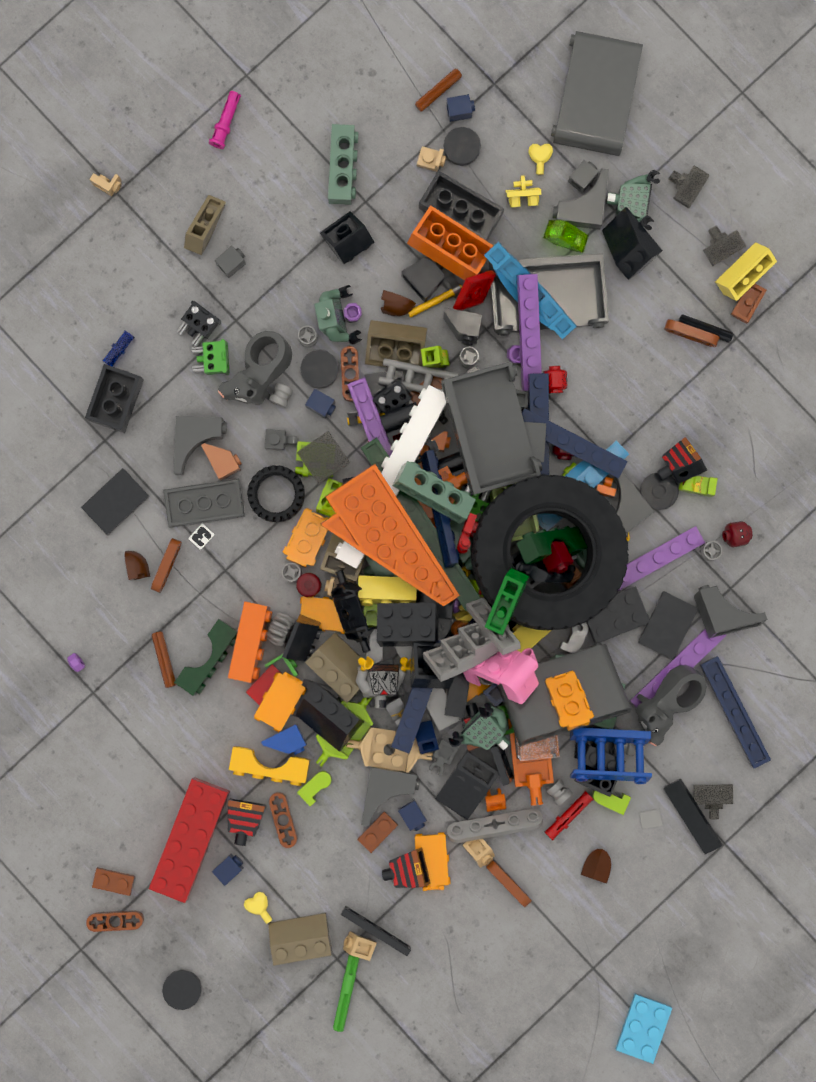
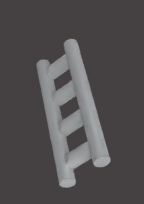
(411, 368)

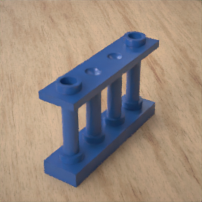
(620, 738)

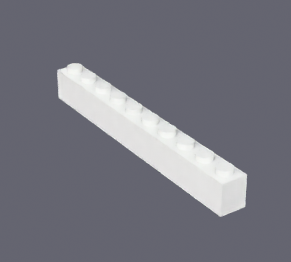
(405, 449)

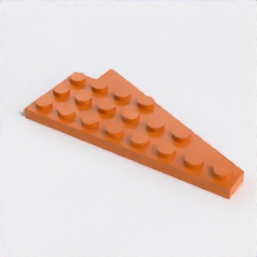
(380, 528)

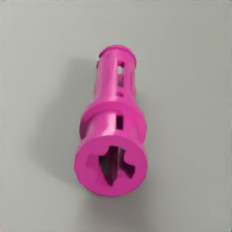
(222, 127)

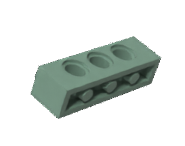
(339, 135)
(406, 483)

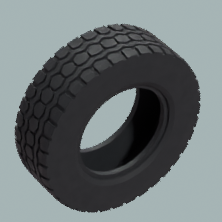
(600, 530)

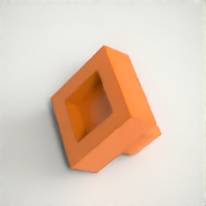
(606, 489)
(495, 802)

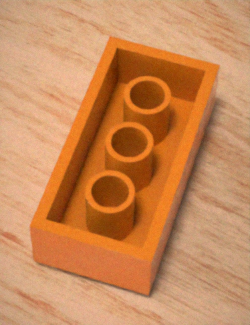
(449, 244)
(249, 642)

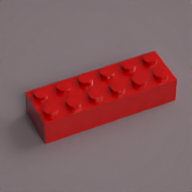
(189, 840)

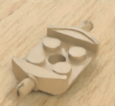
(373, 751)

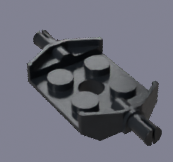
(539, 573)
(345, 601)

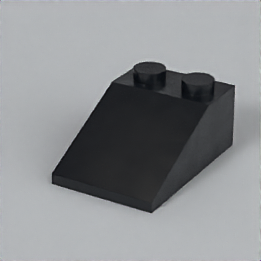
(630, 244)

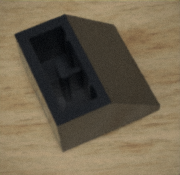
(603, 786)

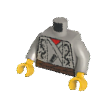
(380, 680)

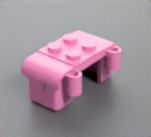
(512, 670)

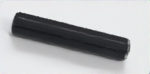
(723, 334)

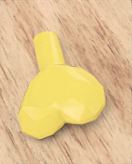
(540, 155)
(258, 906)

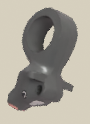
(252, 383)
(658, 712)

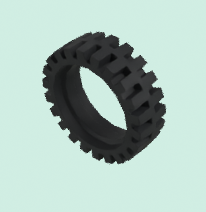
(260, 476)

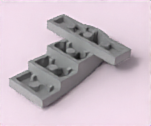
(471, 645)

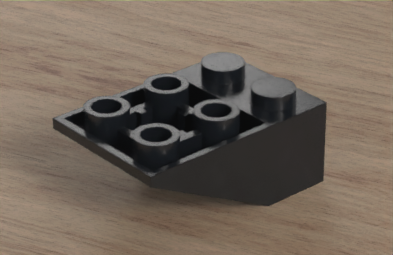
(467, 785)

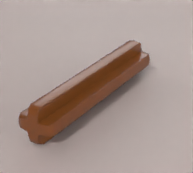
(438, 89)
(163, 659)

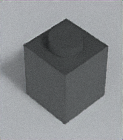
(583, 176)
(230, 261)

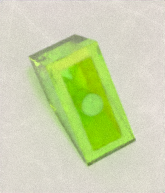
(565, 235)

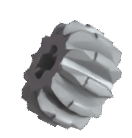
(280, 629)

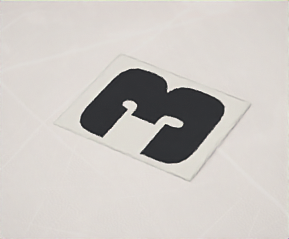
(201, 536)

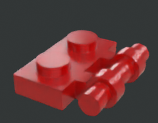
(468, 531)

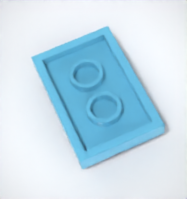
(643, 1028)

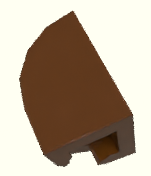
(396, 304)
(136, 566)
(597, 866)

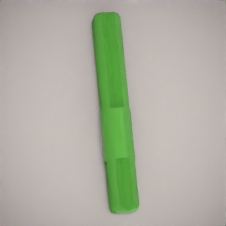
(345, 995)

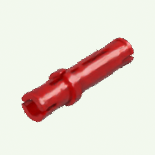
(563, 821)

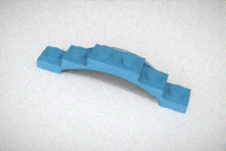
(507, 269)
(586, 473)

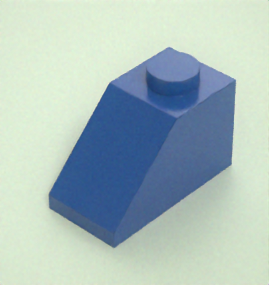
(287, 741)

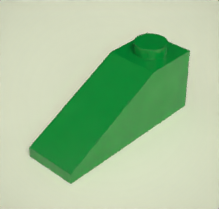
(506, 601)

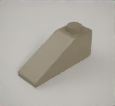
(203, 225)

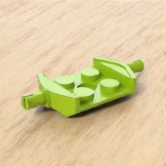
(360, 710)

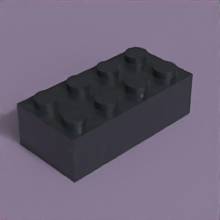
(462, 205)

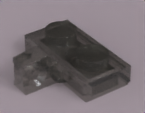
(688, 185)
(723, 245)
(713, 797)

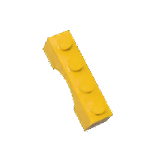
(244, 761)

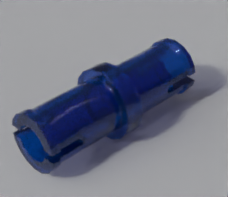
(118, 348)

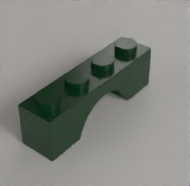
(538, 545)
(192, 678)

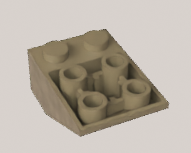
(332, 564)

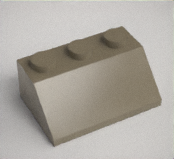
(395, 343)
(337, 666)
(299, 939)

